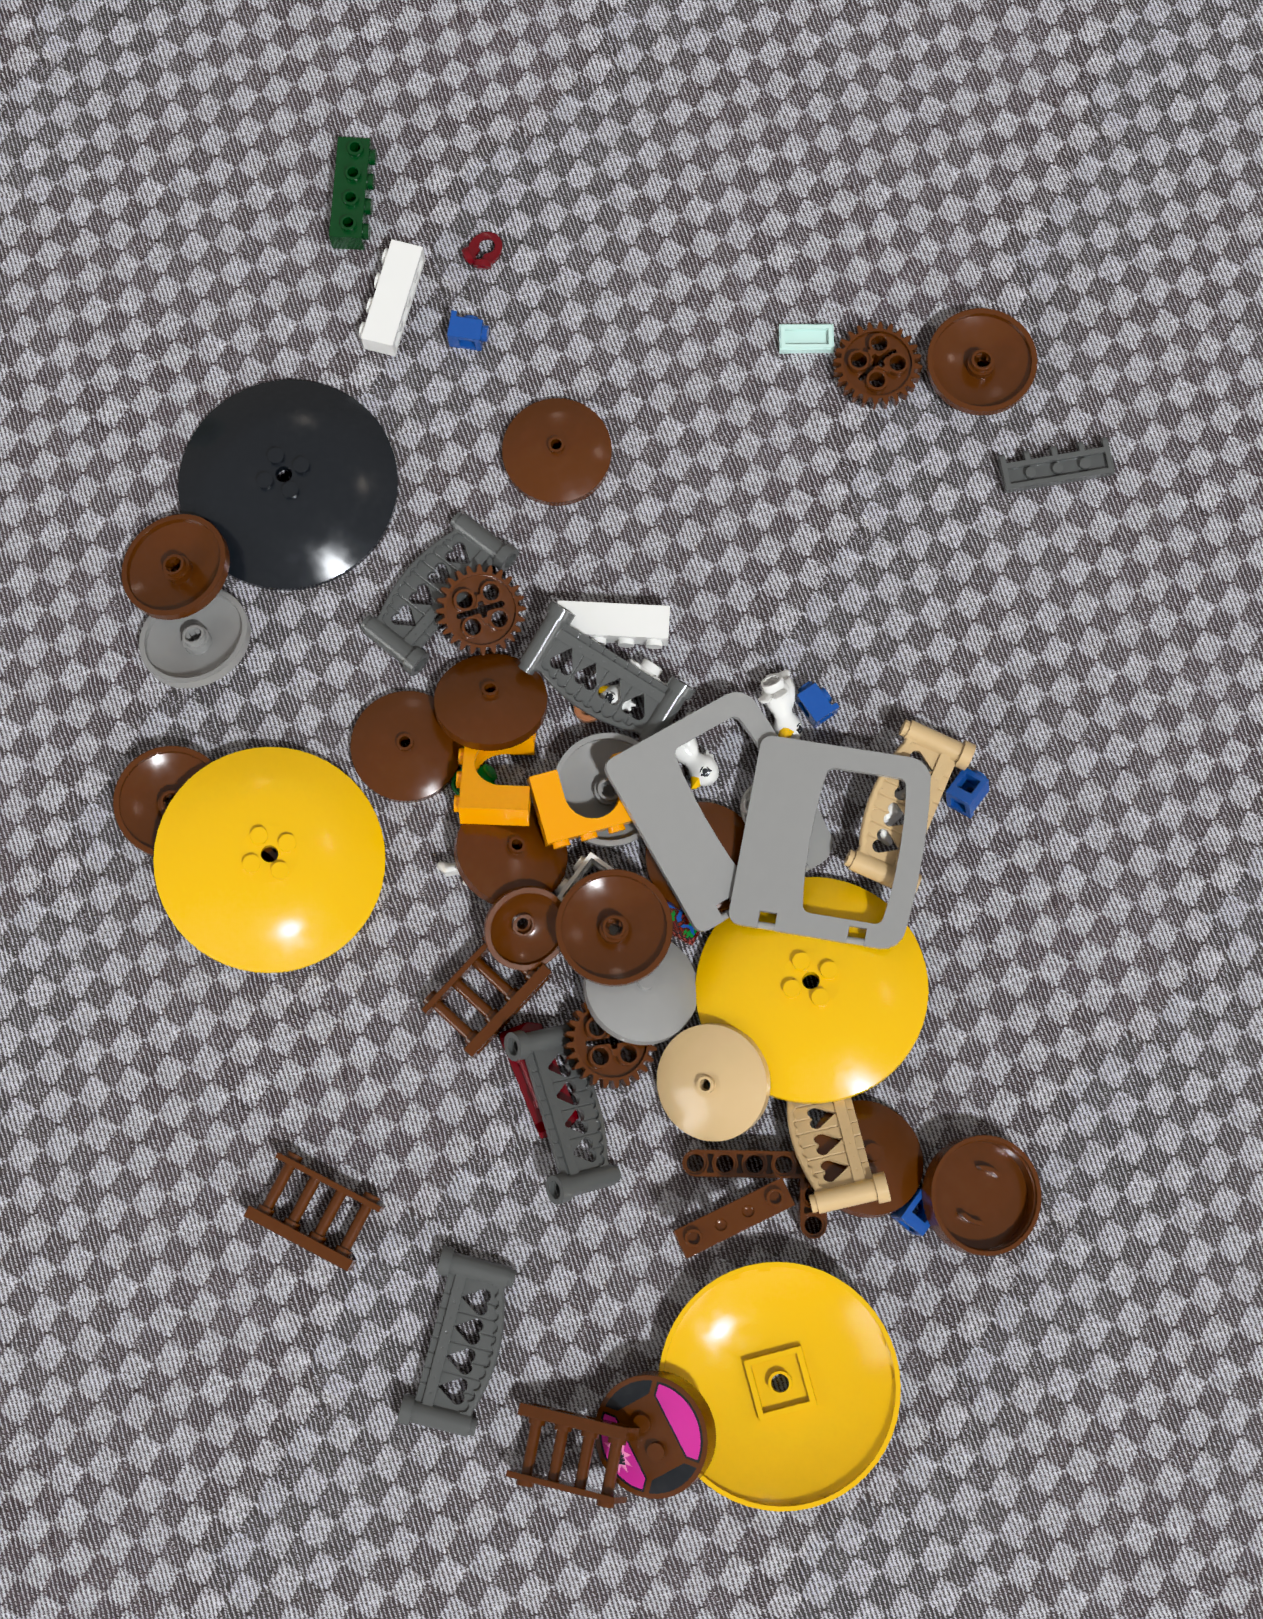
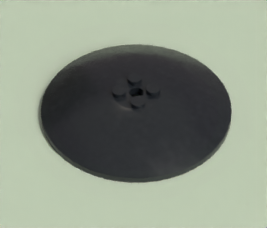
(317, 520)

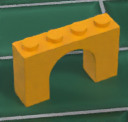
(487, 802)
(560, 822)

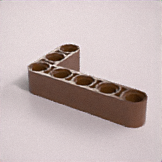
(768, 1170)

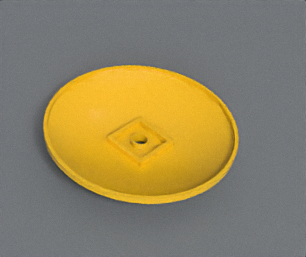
(277, 911)
(825, 1038)
(841, 1370)

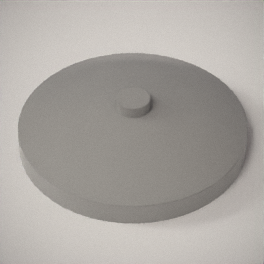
(196, 647)
(588, 787)
(650, 1008)

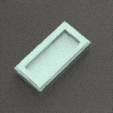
(806, 338)

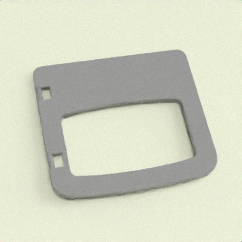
(673, 822)
(780, 830)

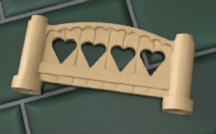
(941, 756)
(856, 1183)

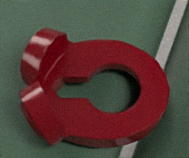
(488, 259)

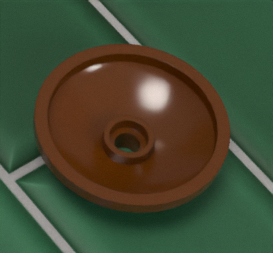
(527, 944)

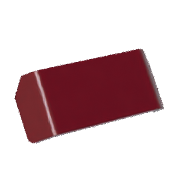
(525, 1084)

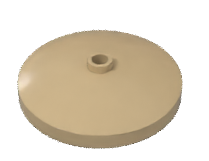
(736, 1078)

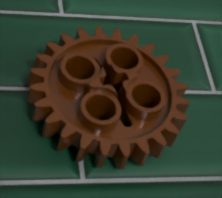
(860, 348)
(487, 634)
(613, 1067)

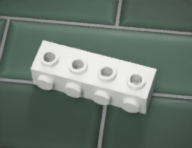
(392, 297)
(621, 623)

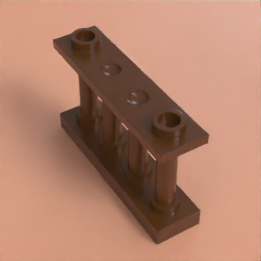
(495, 1019)
(733, 1218)
(290, 1225)
(590, 1430)

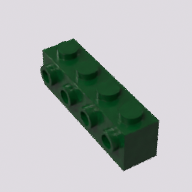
(351, 193)

